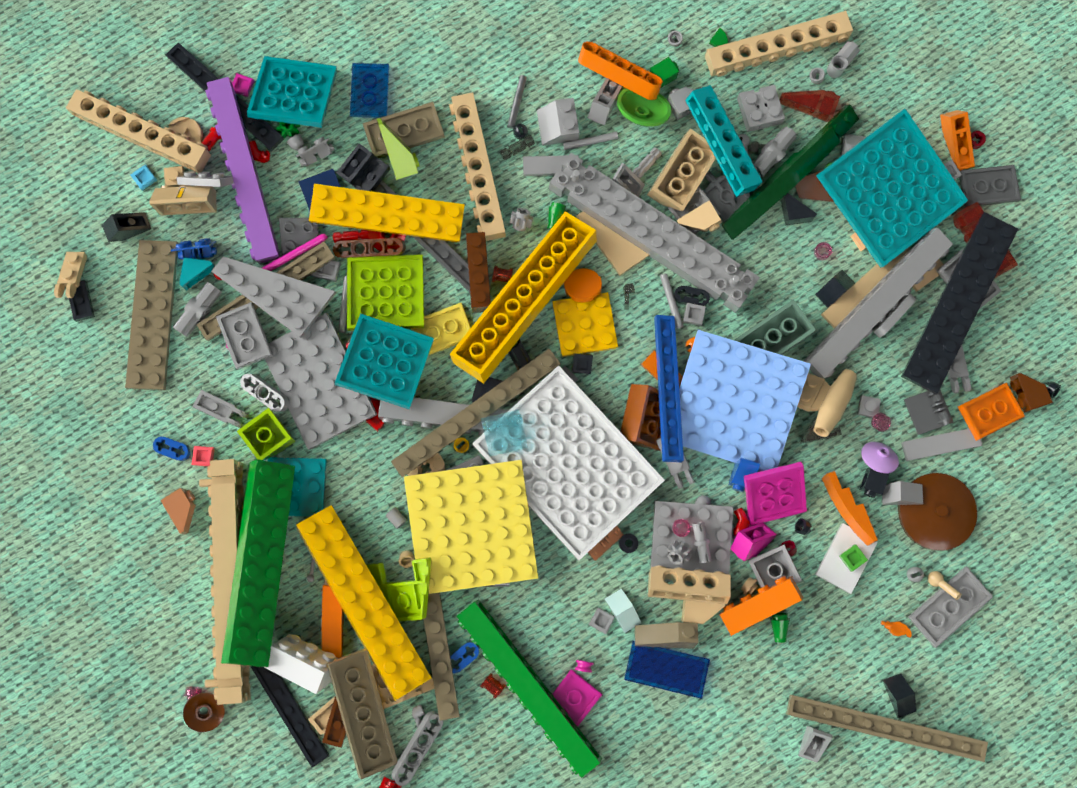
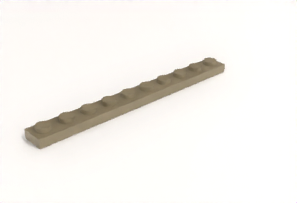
(474, 412)
(887, 728)

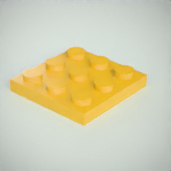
(585, 326)

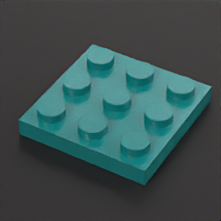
(308, 485)

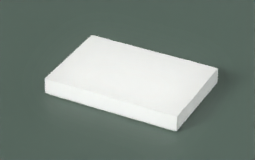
(833, 568)

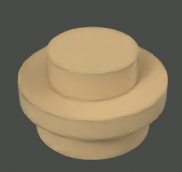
(749, 586)

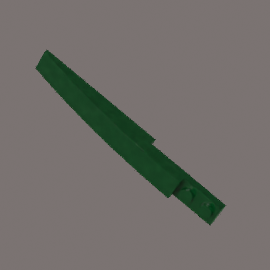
(791, 172)

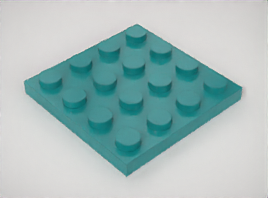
(292, 91)
(384, 361)

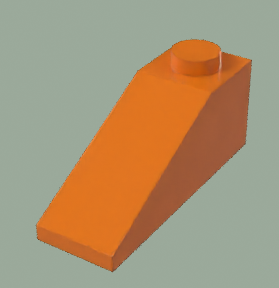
(958, 138)

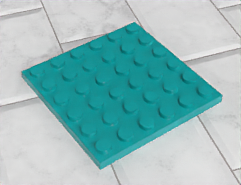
(892, 188)

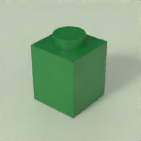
(666, 71)

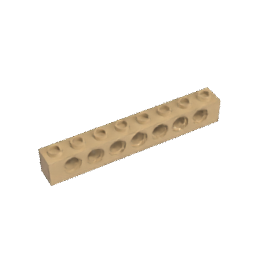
(838, 23)
(83, 101)
(466, 104)

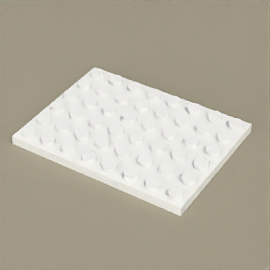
(576, 465)

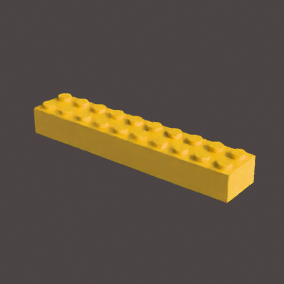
(523, 297)
(363, 603)

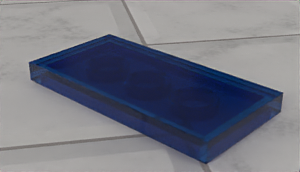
(667, 670)

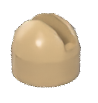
(406, 558)

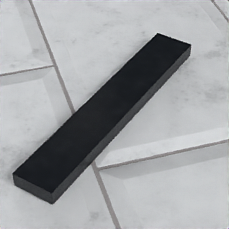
(292, 715)

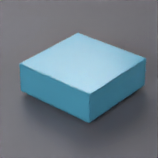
(143, 177)

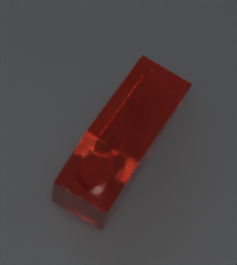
(815, 103)

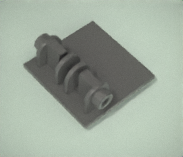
(296, 232)
(928, 411)

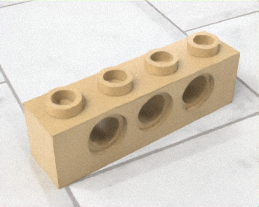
(679, 590)

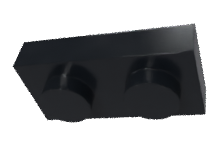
(81, 303)

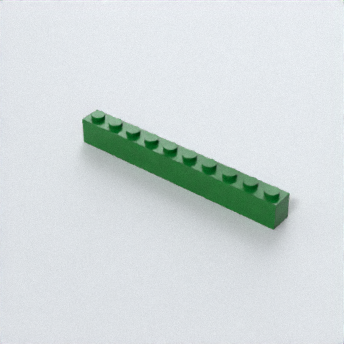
(529, 688)

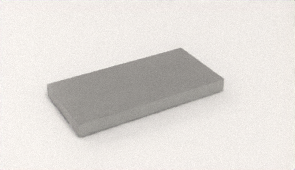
(944, 614)

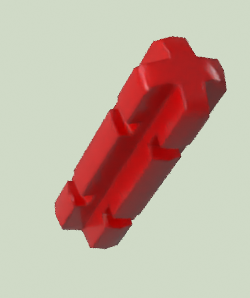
(350, 235)

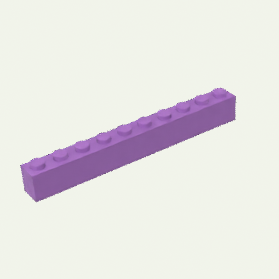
(243, 170)

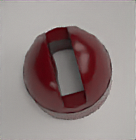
(791, 545)

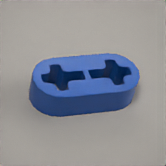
(173, 444)
(465, 661)

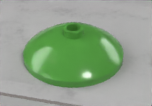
(643, 111)

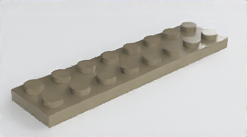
(151, 315)

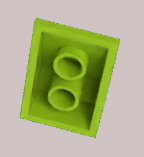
(402, 160)

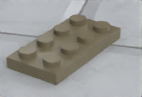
(412, 126)

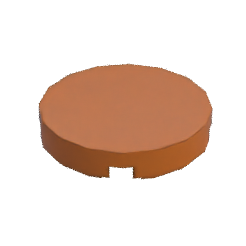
(583, 285)

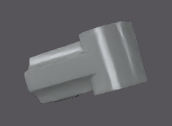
(842, 59)

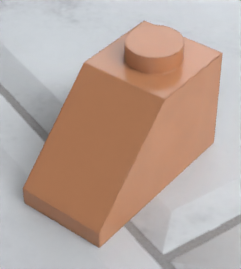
(180, 508)

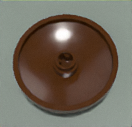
(944, 517)

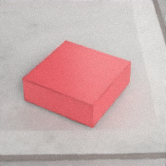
(202, 456)

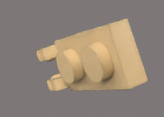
(70, 274)

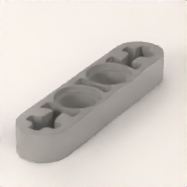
(420, 749)

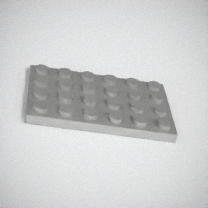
(307, 376)

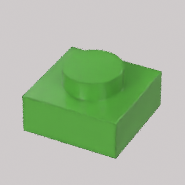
(853, 557)

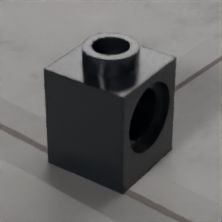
(874, 483)

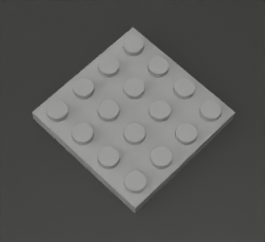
(718, 530)

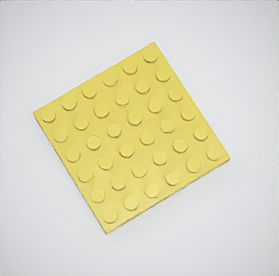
(472, 525)

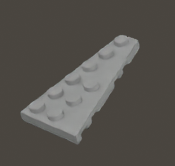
(284, 298)

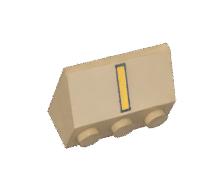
(184, 200)

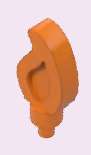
(897, 628)

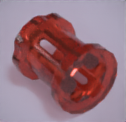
(502, 274)
(493, 686)

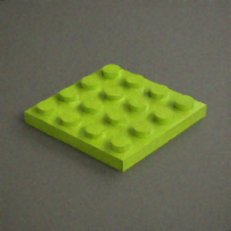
(386, 290)

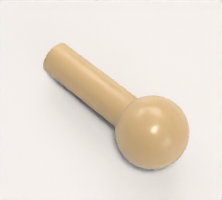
(936, 579)

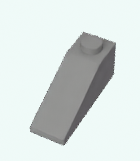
(604, 101)

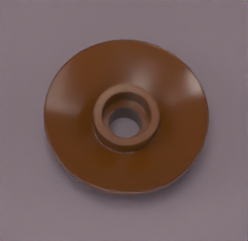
(202, 721)

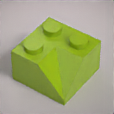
(266, 435)

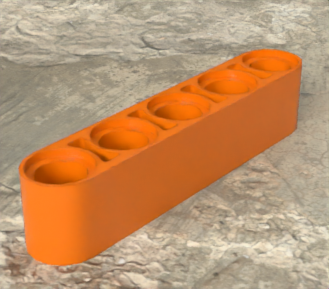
(620, 70)

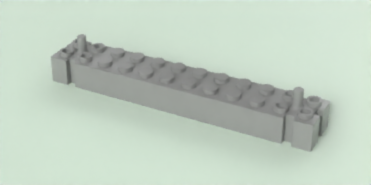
(653, 232)

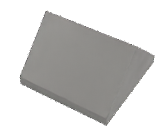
(773, 565)

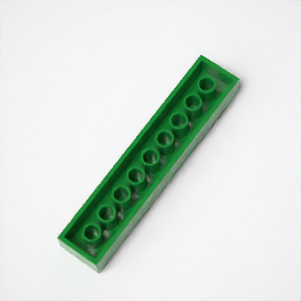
(258, 564)

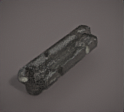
(517, 147)

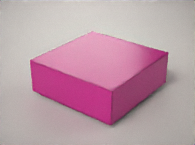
(242, 85)

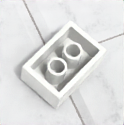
(301, 663)

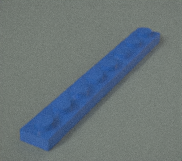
(668, 389)

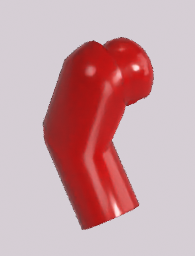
(258, 155)
(743, 521)

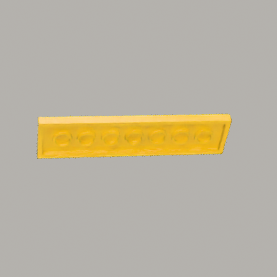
(386, 213)

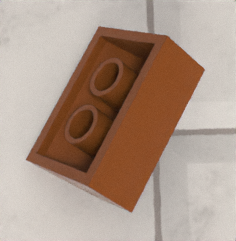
(642, 417)

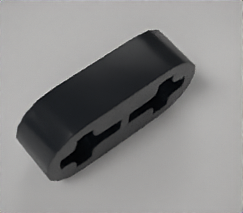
(691, 292)

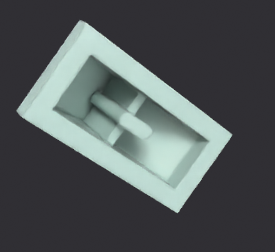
(623, 610)

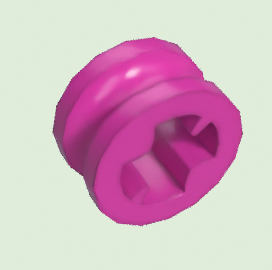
(584, 666)

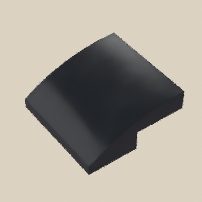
(363, 169)

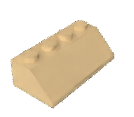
(683, 172)

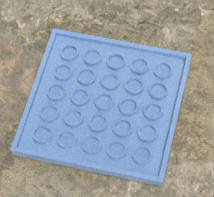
(739, 400)

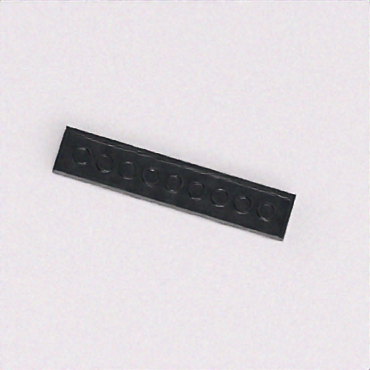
(959, 303)

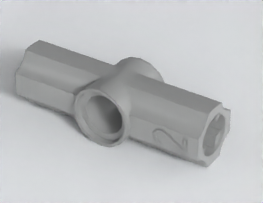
(774, 150)
(197, 309)

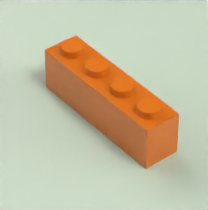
(761, 605)

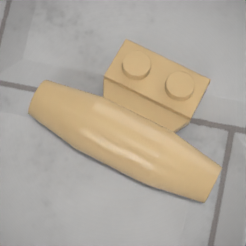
(827, 399)

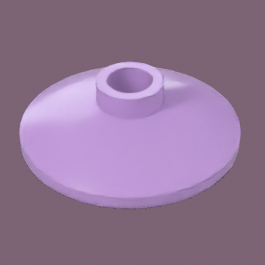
(880, 457)

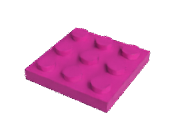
(775, 493)

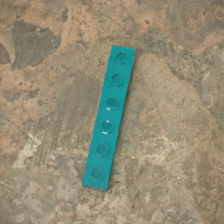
(723, 140)

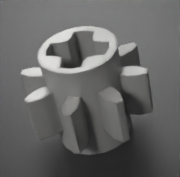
(521, 219)
(679, 552)

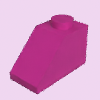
(752, 541)

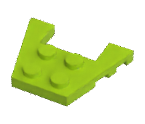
(409, 597)

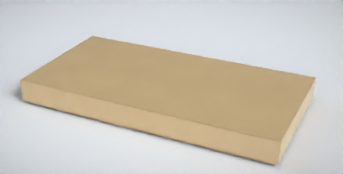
(617, 250)

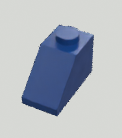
(742, 468)

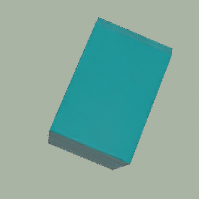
(194, 271)

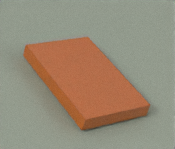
(991, 411)

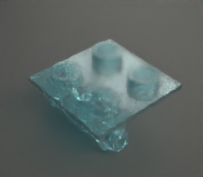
(504, 433)

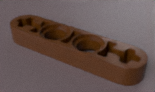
(369, 247)

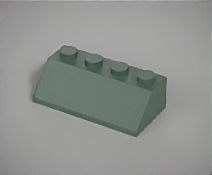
(779, 330)

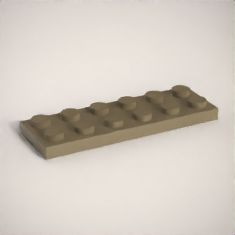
(362, 713)

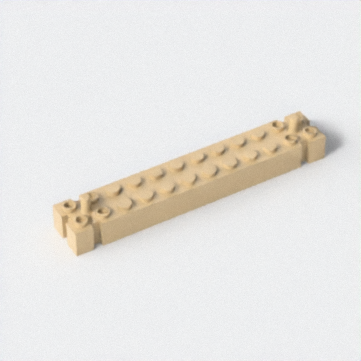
(226, 512)

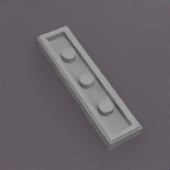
(939, 444)

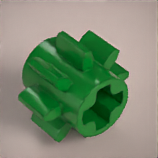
(288, 132)

